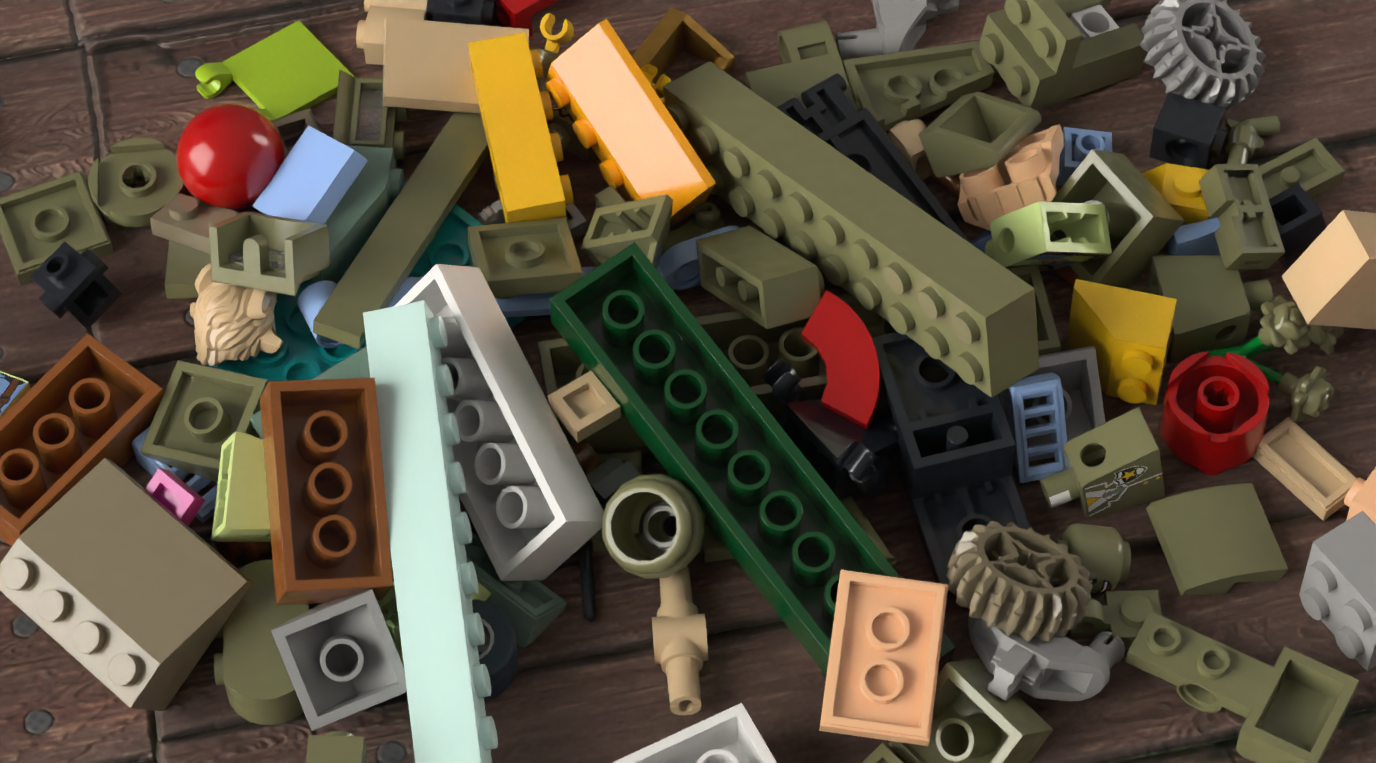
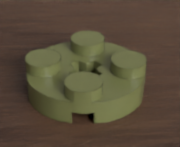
(131, 159)

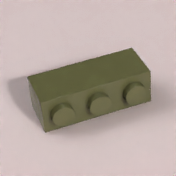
(759, 276)

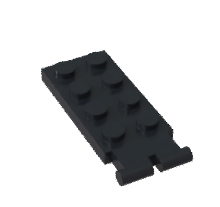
(863, 141)

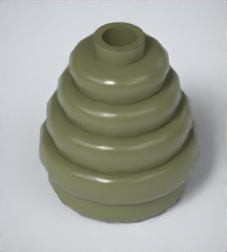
(638, 526)

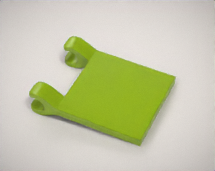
(278, 73)

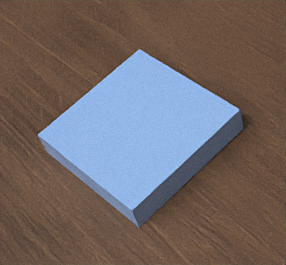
(311, 179)

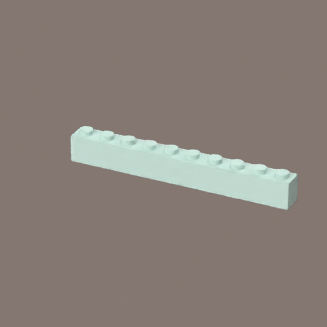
(429, 537)

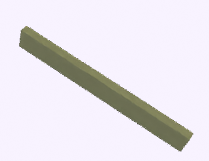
(405, 230)

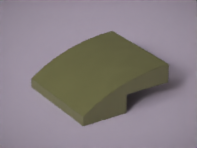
(1216, 539)

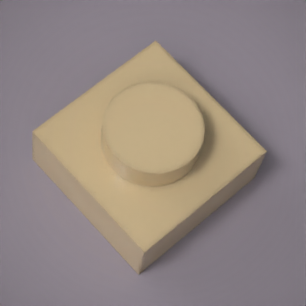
(584, 406)

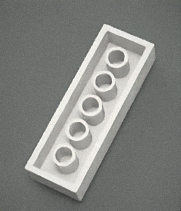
(515, 460)

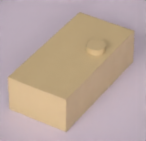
(1337, 274)

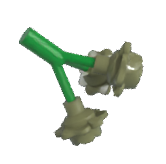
(1286, 327)

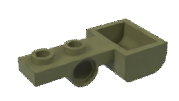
(1286, 707)

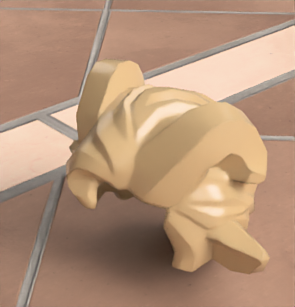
(232, 321)

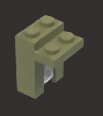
(1059, 49)

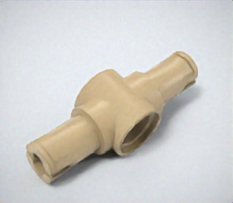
(680, 642)

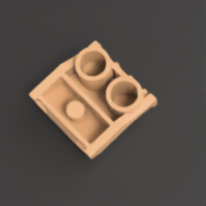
(1015, 182)

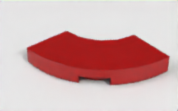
(848, 357)

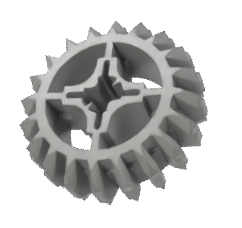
(1203, 51)

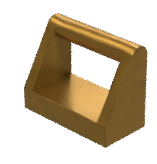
(677, 34)

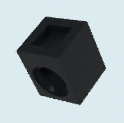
(1188, 132)

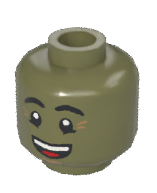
(1101, 554)

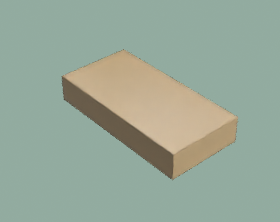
(1305, 468)

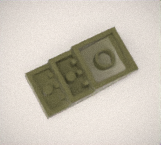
(199, 415)

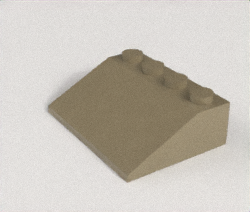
(122, 586)

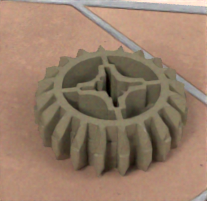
(1019, 581)

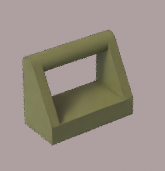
(961, 134)

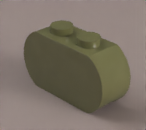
(250, 659)

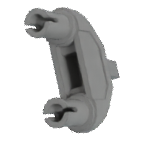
(897, 28)
(1043, 668)

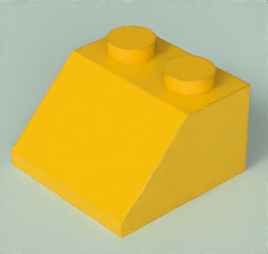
(1129, 337)

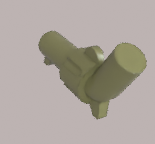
(1245, 137)

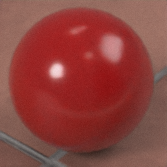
(229, 155)

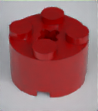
(1215, 411)

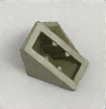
(622, 224)

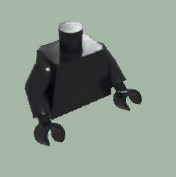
(838, 449)

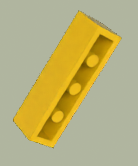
(517, 129)

